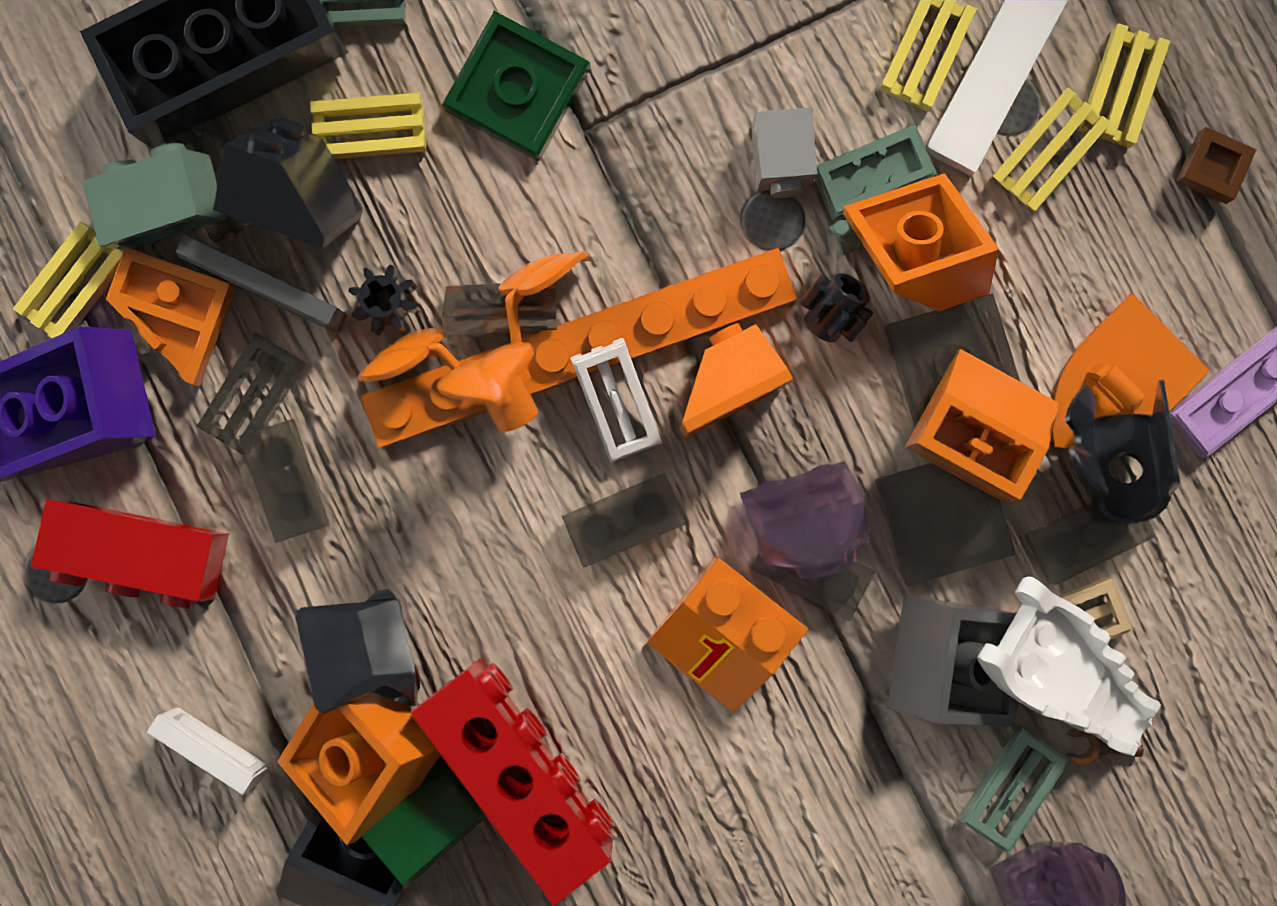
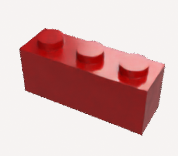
(129, 553)

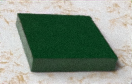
(516, 86)
(425, 824)

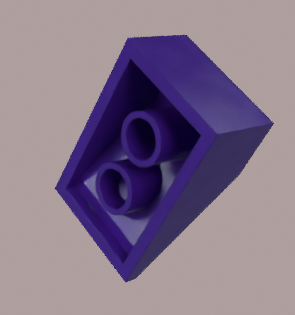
(71, 401)

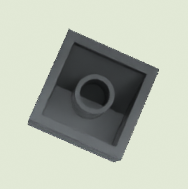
(938, 664)

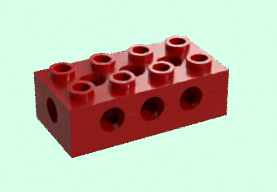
(554, 855)

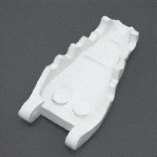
(1066, 671)

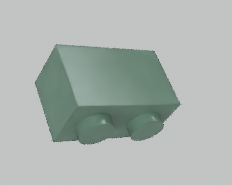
(152, 198)

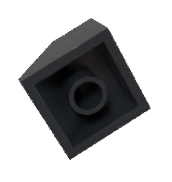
(286, 184)
(330, 873)

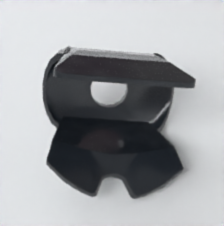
(1140, 436)
(357, 652)

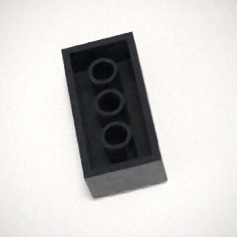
(202, 58)

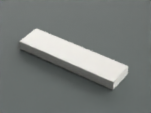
(992, 82)

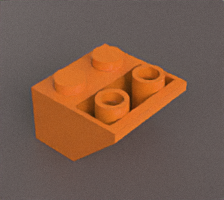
(985, 428)

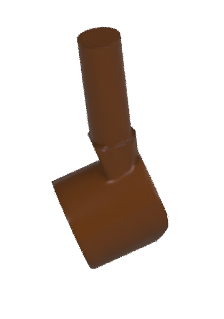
(1096, 748)

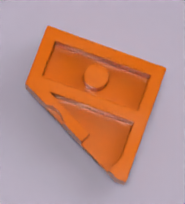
(172, 309)

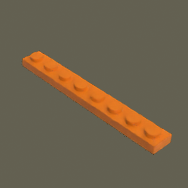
(644, 324)

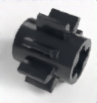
(369, 300)
(836, 308)

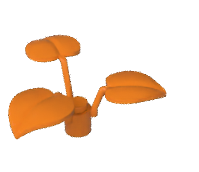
(500, 375)

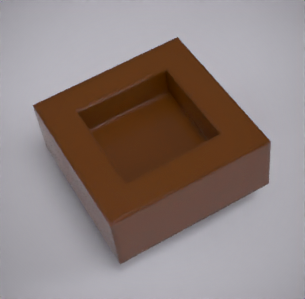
(1216, 165)

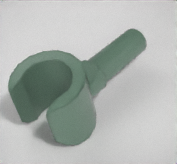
(845, 236)

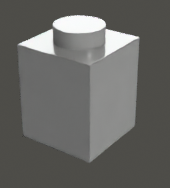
(784, 151)

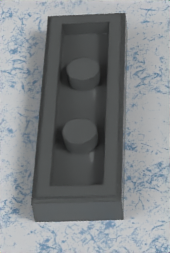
(261, 284)

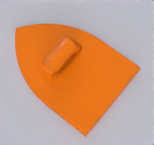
(1123, 367)

